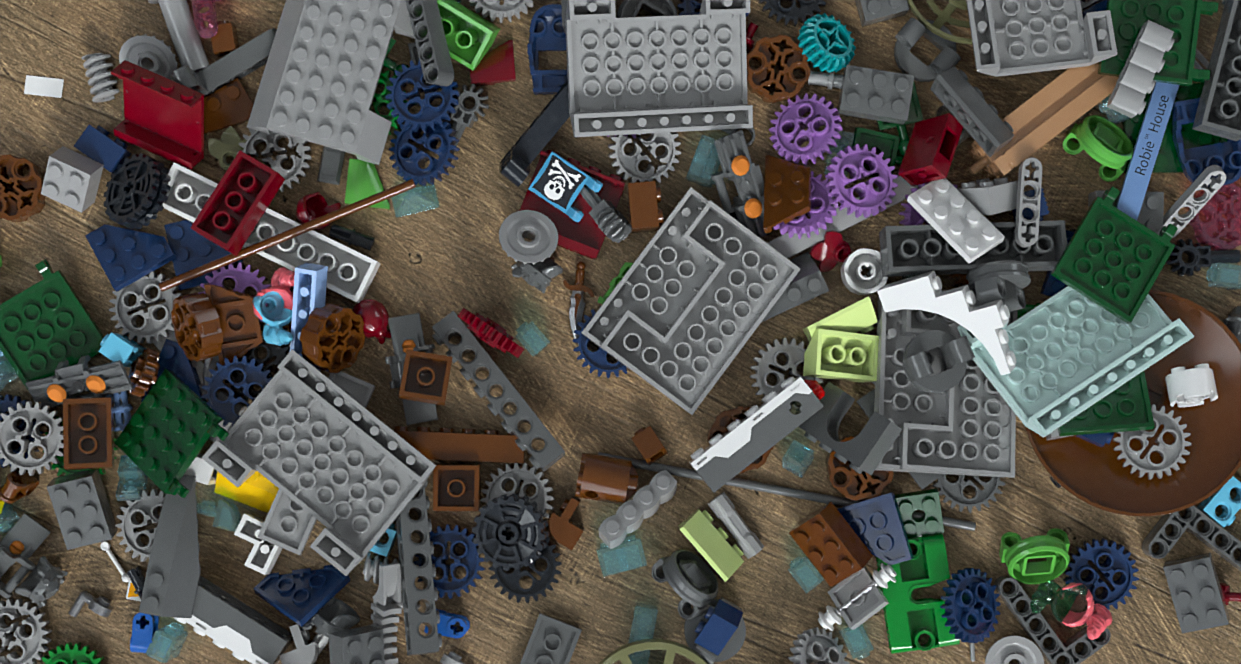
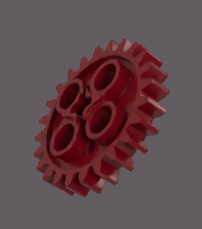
(490, 332)

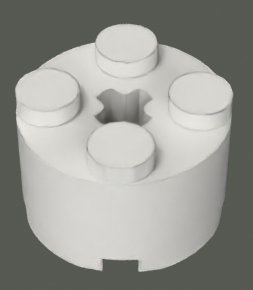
(851, 271)
(1191, 386)

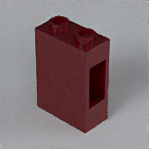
(930, 149)

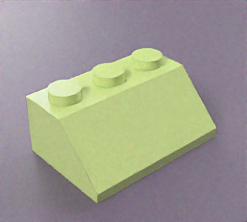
(851, 319)
(842, 356)
(712, 543)

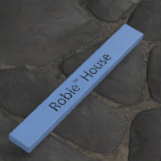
(1146, 149)

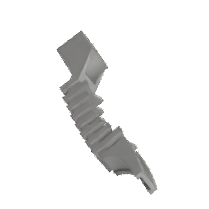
(385, 610)

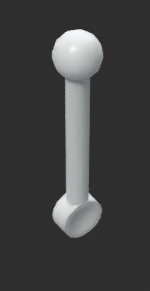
(106, 547)

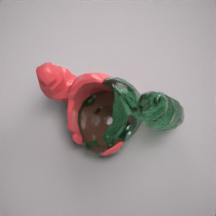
(1072, 608)

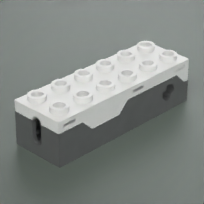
(757, 431)
(236, 626)

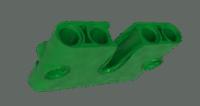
(910, 617)

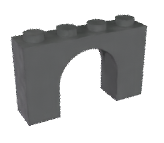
(866, 448)

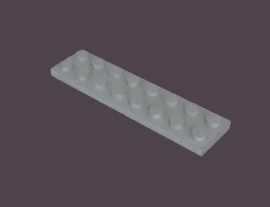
(287, 522)

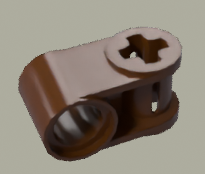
(17, 486)

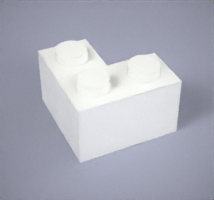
(263, 554)

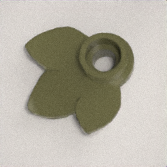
(226, 146)

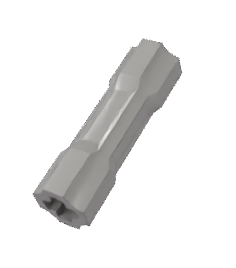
(745, 538)

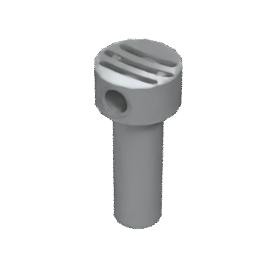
(183, 33)

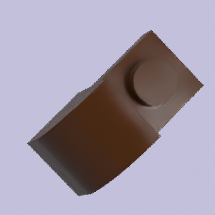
(561, 528)

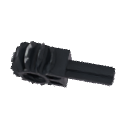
(1198, 257)

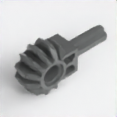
(466, 117)
(606, 216)

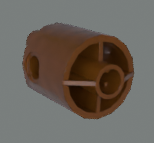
(606, 479)

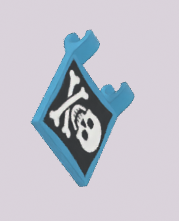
(561, 183)

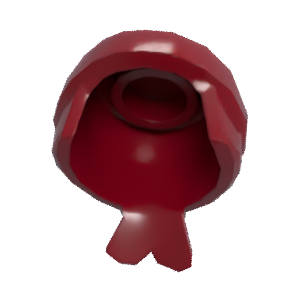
(314, 206)
(375, 319)

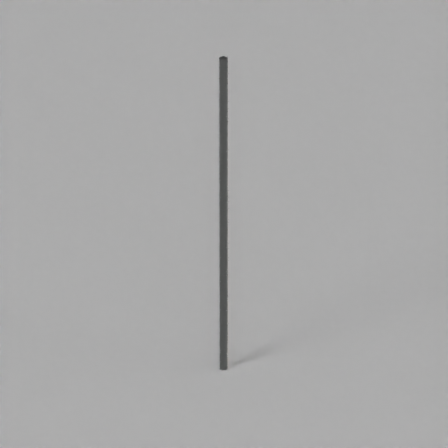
(779, 490)

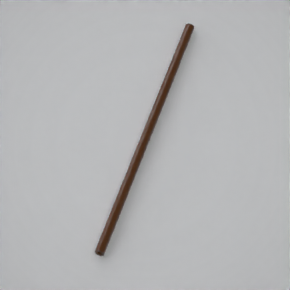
(286, 235)

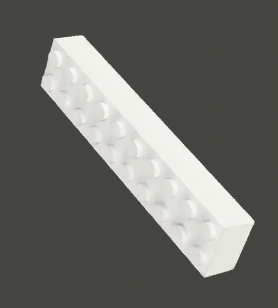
(347, 272)

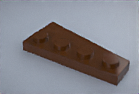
(227, 107)

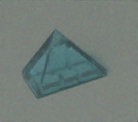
(415, 201)

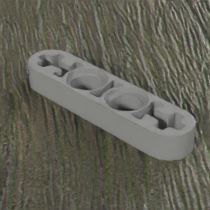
(1028, 202)
(1193, 203)

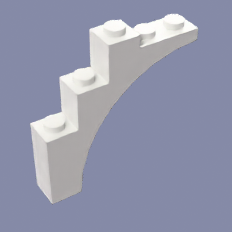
(957, 304)

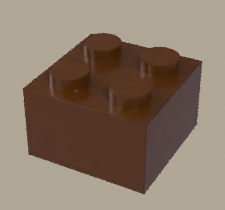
(643, 206)
(425, 377)
(457, 487)

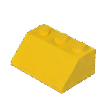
(254, 492)

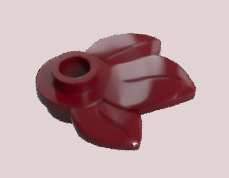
(830, 251)

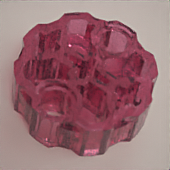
(1214, 222)

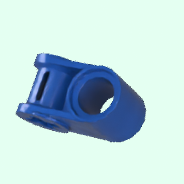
(446, 624)
(142, 632)

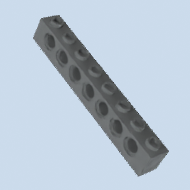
(453, 326)
(415, 642)

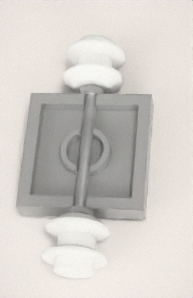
(857, 597)

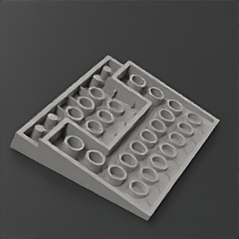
(691, 300)
(943, 432)

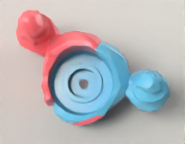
(279, 307)

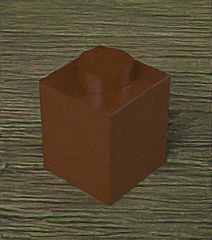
(225, 40)
(649, 445)

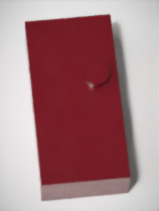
(238, 203)

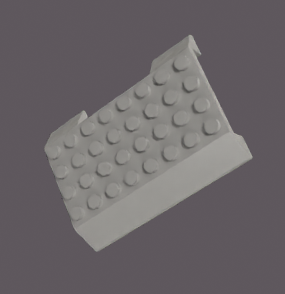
(1037, 36)
(656, 69)
(327, 73)
(325, 458)

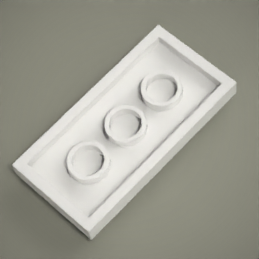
(956, 219)

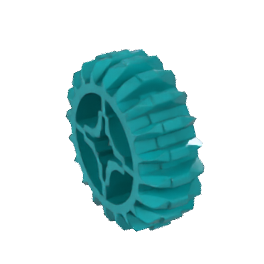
(826, 43)

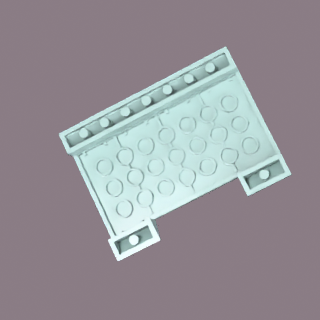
(1075, 356)

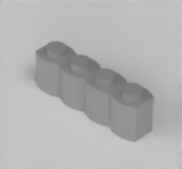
(1140, 69)
(633, 512)

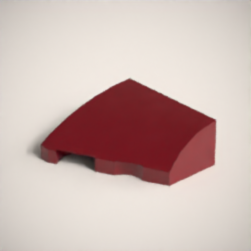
(495, 66)

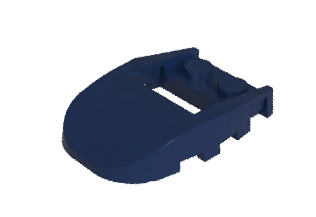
(546, 35)
(1197, 159)

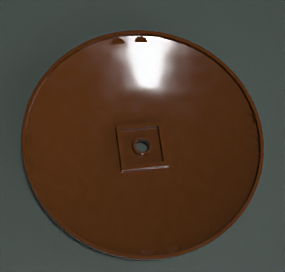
(1215, 430)

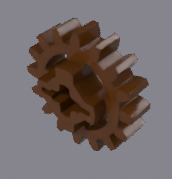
(144, 371)

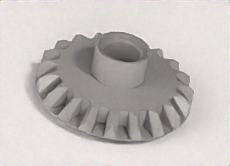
(140, 47)
(528, 225)
(1014, 648)

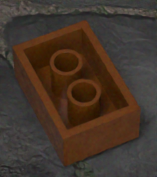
(88, 433)
(831, 544)

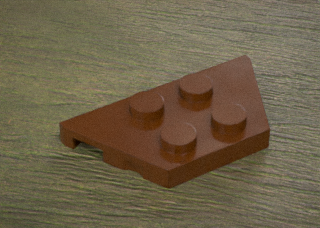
(785, 191)
(237, 321)

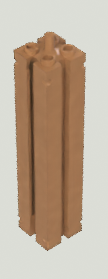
(1044, 118)

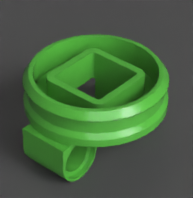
(1103, 142)
(1017, 551)

